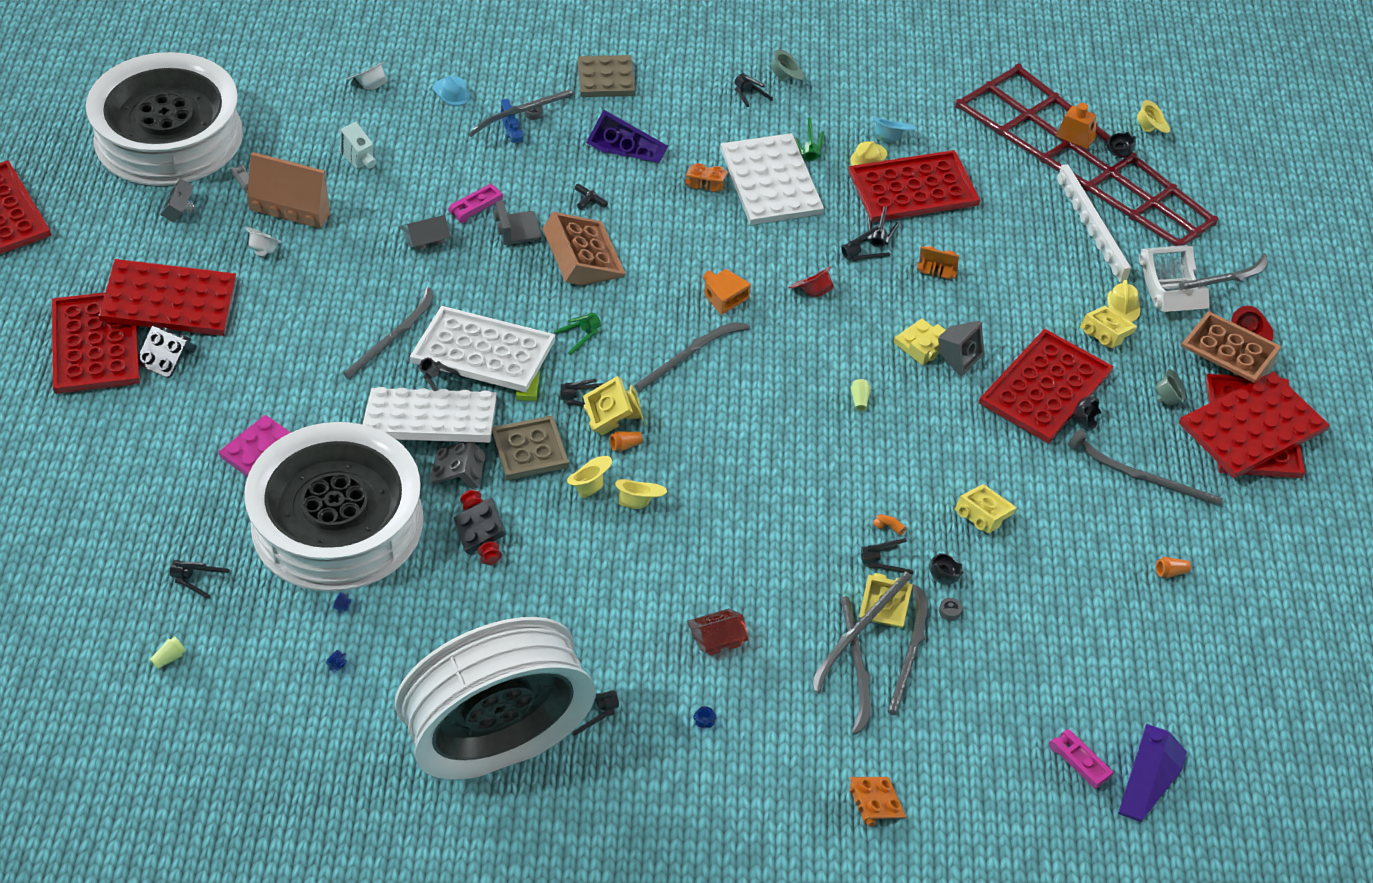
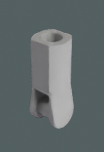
(241, 176)

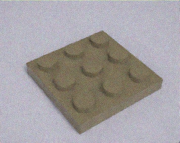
(606, 76)
(529, 447)

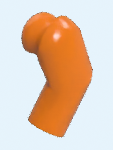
(890, 521)

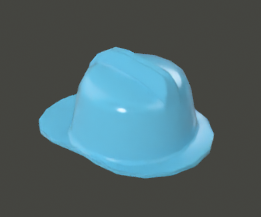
(452, 90)
(889, 130)

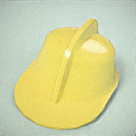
(1152, 118)
(867, 153)
(1124, 301)
(635, 404)
(590, 476)
(637, 494)

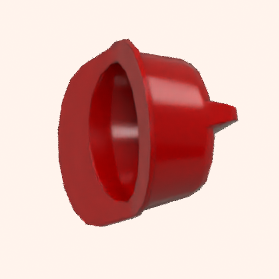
(817, 284)
(1254, 321)

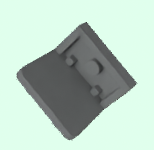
(517, 226)
(461, 461)

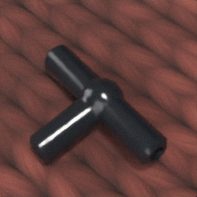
(590, 195)

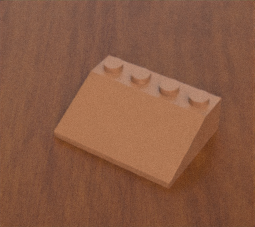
(288, 190)
(582, 249)
(1232, 347)

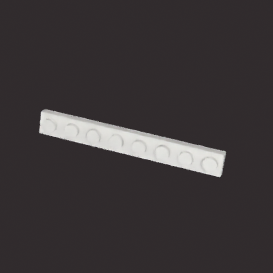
(1094, 223)

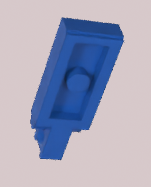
(511, 124)

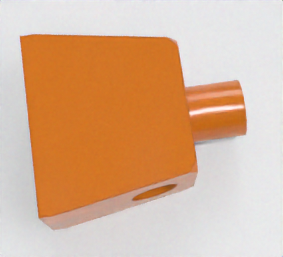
(1078, 126)
(725, 290)

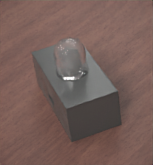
(178, 201)

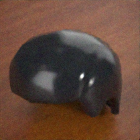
(1121, 144)
(1086, 412)
(945, 569)

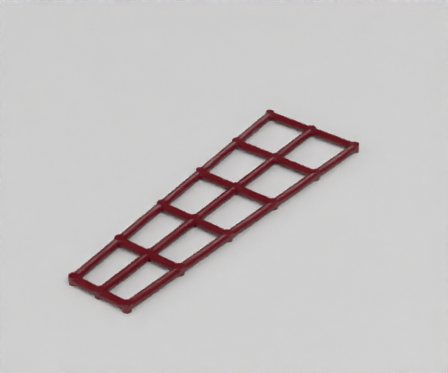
(1053, 97)

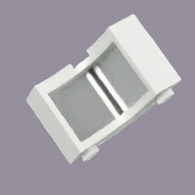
(1165, 270)

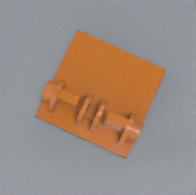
(699, 171)
(932, 257)
(875, 799)

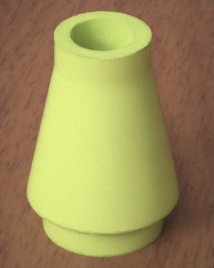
(860, 392)
(168, 652)

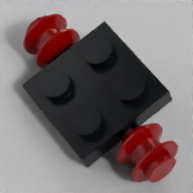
(480, 527)

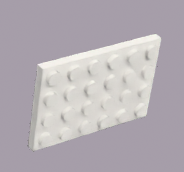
(771, 179)
(484, 348)
(432, 414)

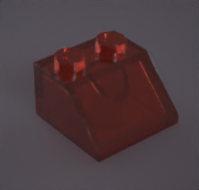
(719, 631)

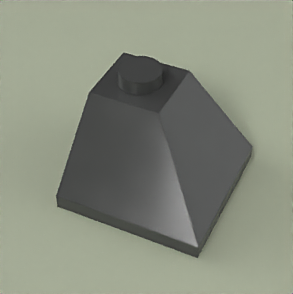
(962, 345)

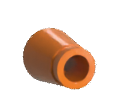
(624, 440)
(1171, 567)

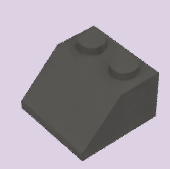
(426, 231)

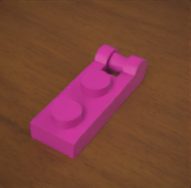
(475, 202)
(1081, 758)

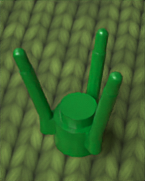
(810, 150)
(587, 323)

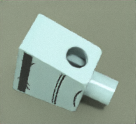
(356, 146)

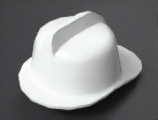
(372, 77)
(261, 242)

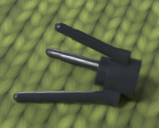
(745, 84)
(880, 237)
(852, 248)
(432, 369)
(570, 390)
(871, 554)
(182, 570)
(605, 701)

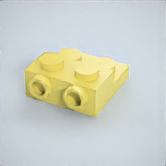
(1107, 326)
(920, 341)
(607, 406)
(984, 508)
(895, 611)

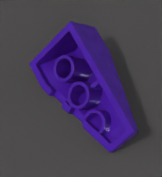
(621, 138)
(1154, 769)

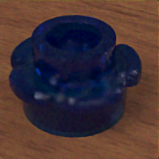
(342, 602)
(336, 660)
(705, 712)

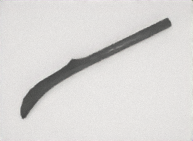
(521, 108)
(1234, 276)
(404, 326)
(696, 344)
(1135, 473)
(916, 639)
(845, 640)
(862, 676)

